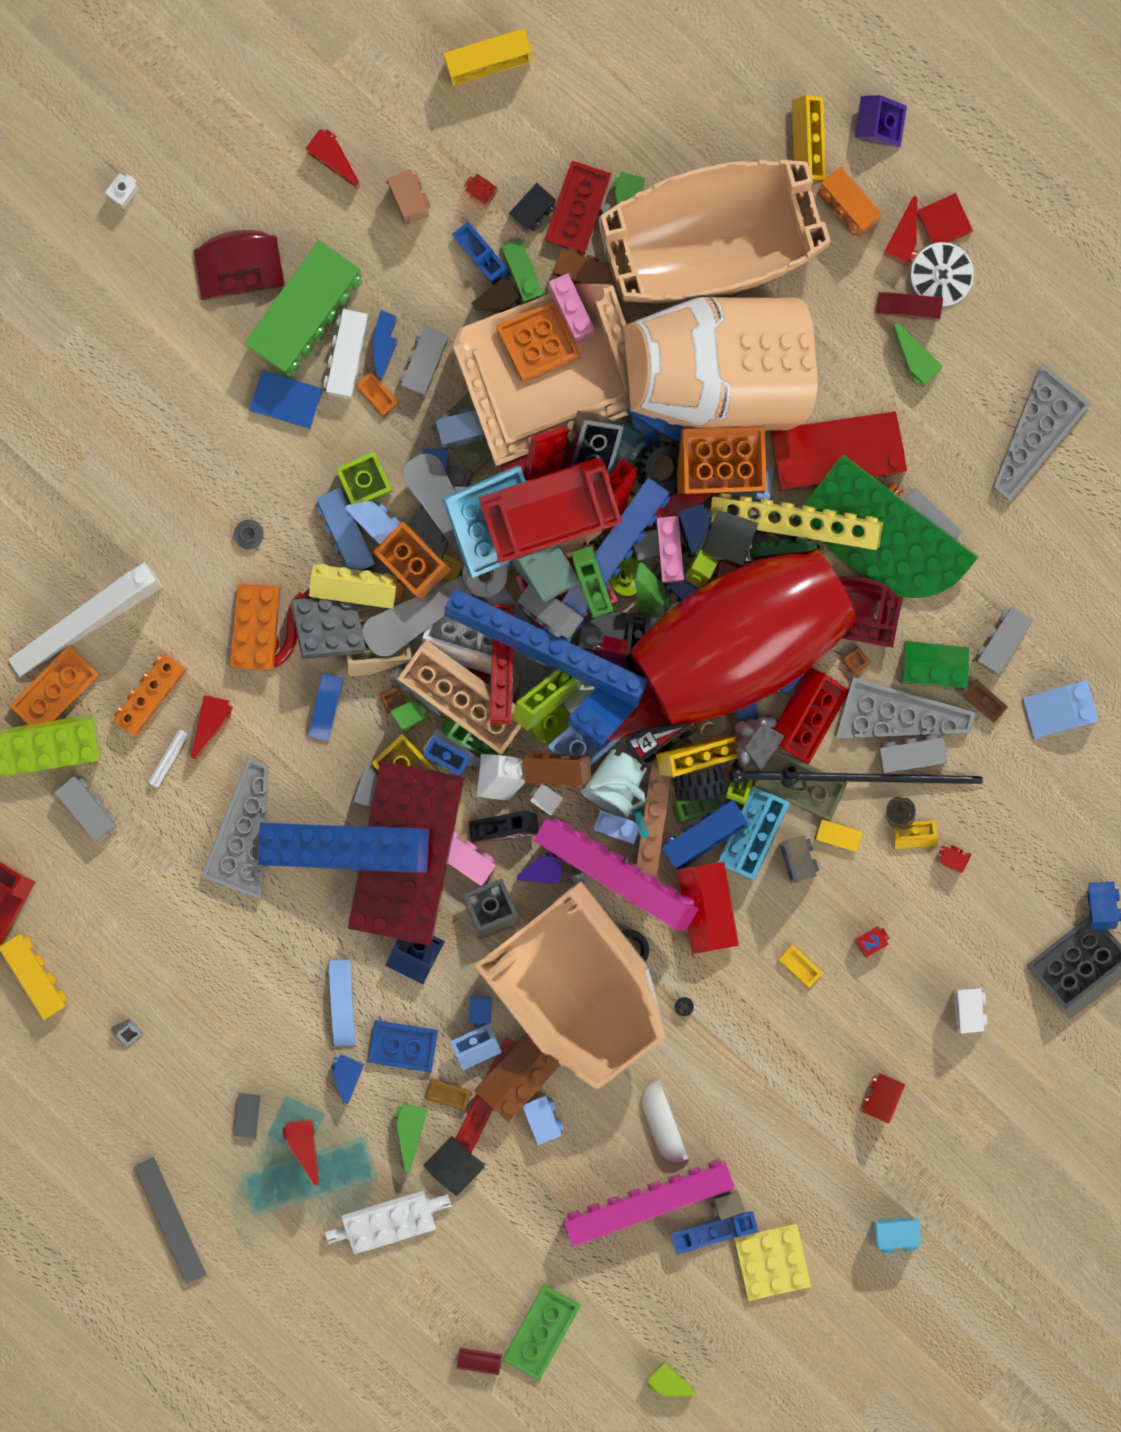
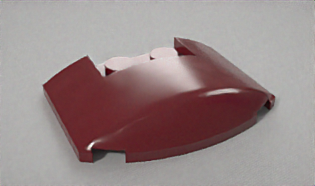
(238, 264)
(875, 609)

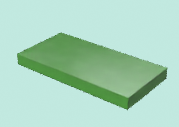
(541, 1332)

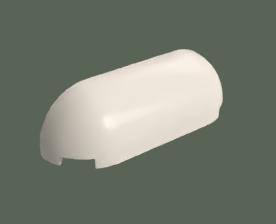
(662, 1124)

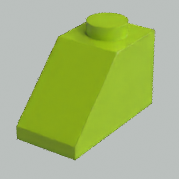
(668, 1382)

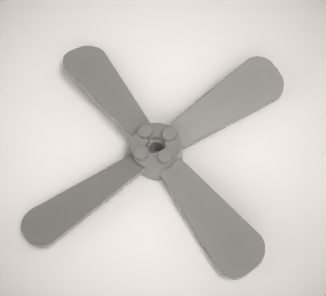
(400, 625)

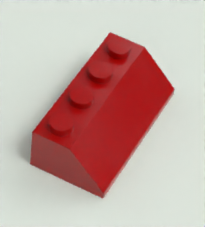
(810, 714)
(715, 921)

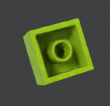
(364, 479)

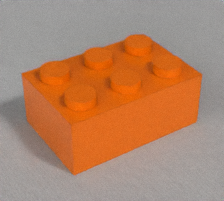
(849, 202)
(412, 560)

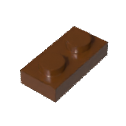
(984, 701)

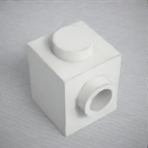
(122, 190)

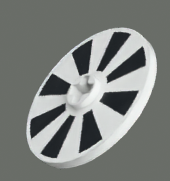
(942, 257)

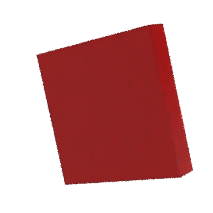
(945, 220)

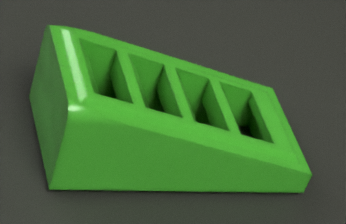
(680, 818)

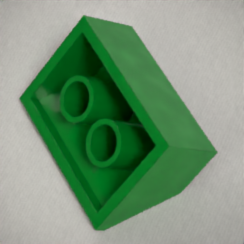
(935, 665)

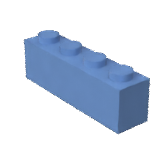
(345, 531)

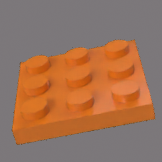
(538, 341)

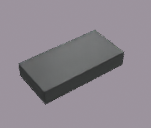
(247, 1115)

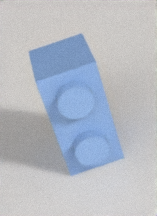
(616, 827)
(475, 1047)
(542, 1120)

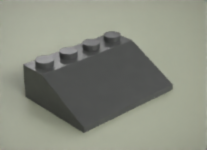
(1078, 967)

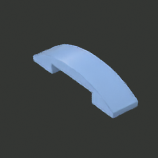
(342, 1002)

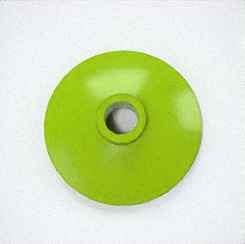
(626, 584)
(554, 728)

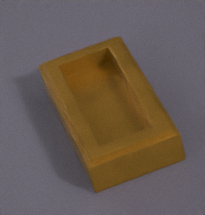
(448, 1094)

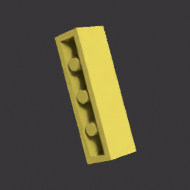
(353, 586)

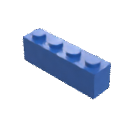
(705, 835)

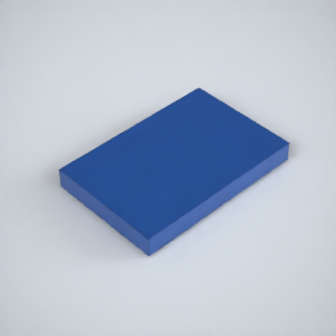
(286, 399)
(403, 1046)

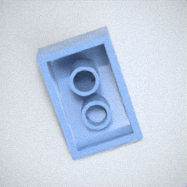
(373, 519)
(1060, 709)

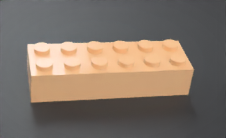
(457, 695)

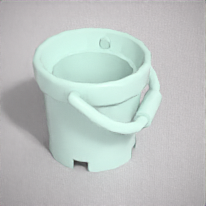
(616, 784)

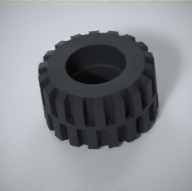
(650, 456)
(701, 784)

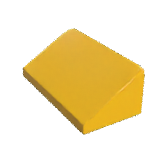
(918, 835)

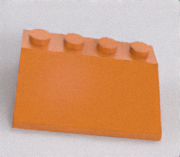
(722, 460)

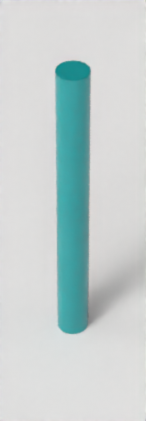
(640, 823)

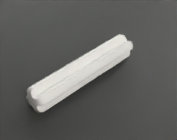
(168, 758)

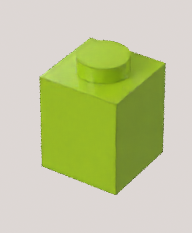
(700, 569)

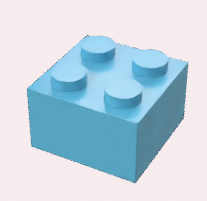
(897, 1233)

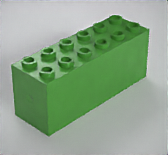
(304, 309)

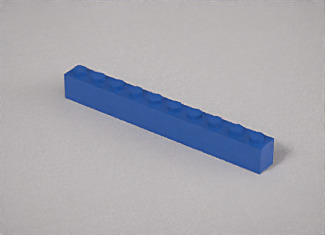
(618, 543)
(545, 647)

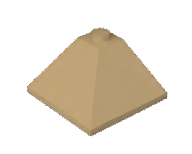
(368, 662)

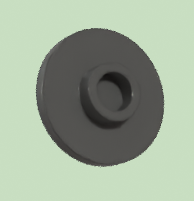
(248, 534)

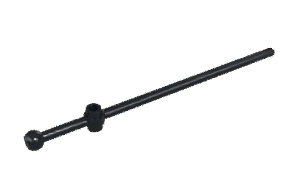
(790, 776)

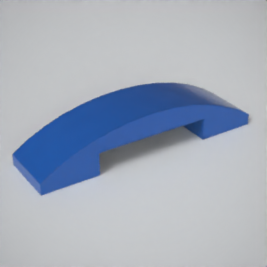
(714, 1232)

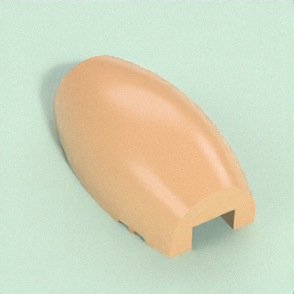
(713, 232)

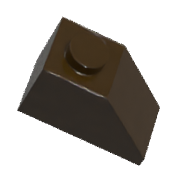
(497, 298)

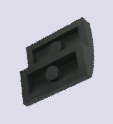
(730, 537)
(454, 1166)

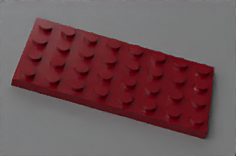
(408, 902)

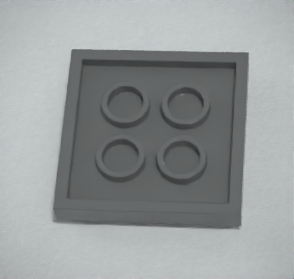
(327, 628)

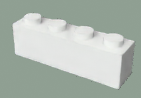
(347, 353)

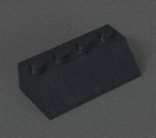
(593, 438)

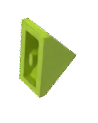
(738, 792)

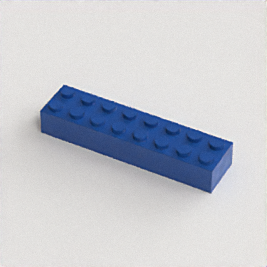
(343, 847)

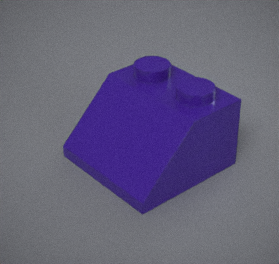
(880, 121)
(544, 870)

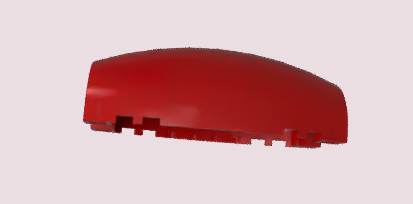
(743, 636)

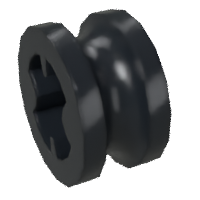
(677, 1007)

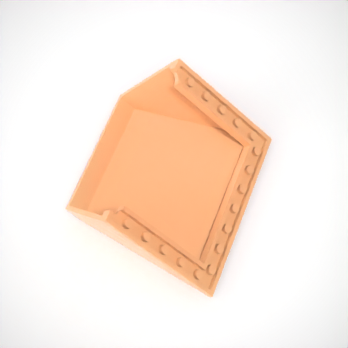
(517, 409)

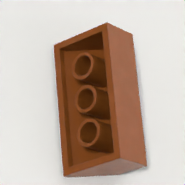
(516, 1077)

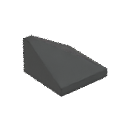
(127, 1032)

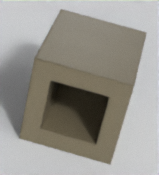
(727, 1205)

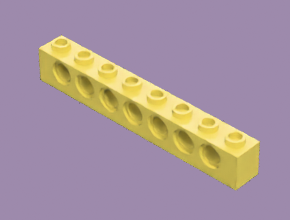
(868, 540)

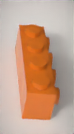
(149, 695)

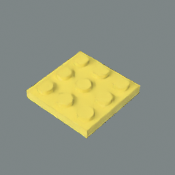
(772, 1262)

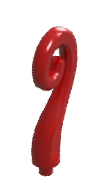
(291, 635)

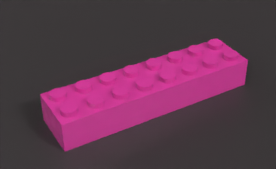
(616, 874)
(648, 1203)

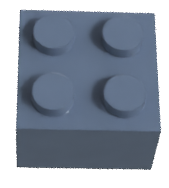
(459, 429)

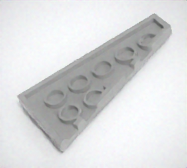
(1044, 421)
(887, 712)
(236, 848)

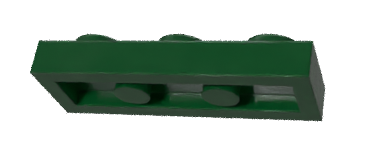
(782, 547)

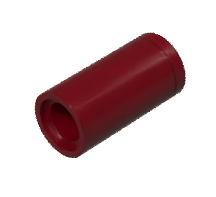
(479, 1361)

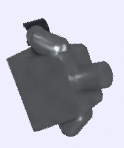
(756, 741)

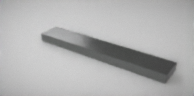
(170, 1220)

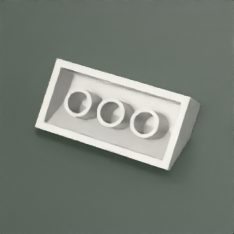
(461, 644)

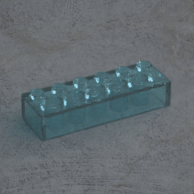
(289, 1184)

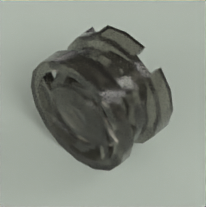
(900, 813)

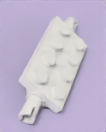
(388, 1221)

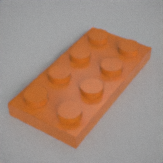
(255, 627)
(55, 688)

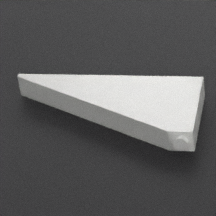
(99, 610)

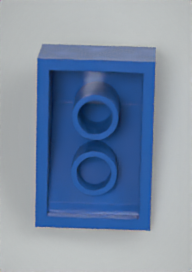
(599, 717)

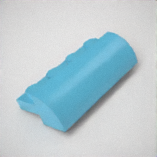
(749, 846)

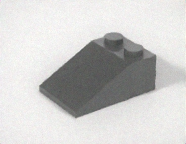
(798, 859)

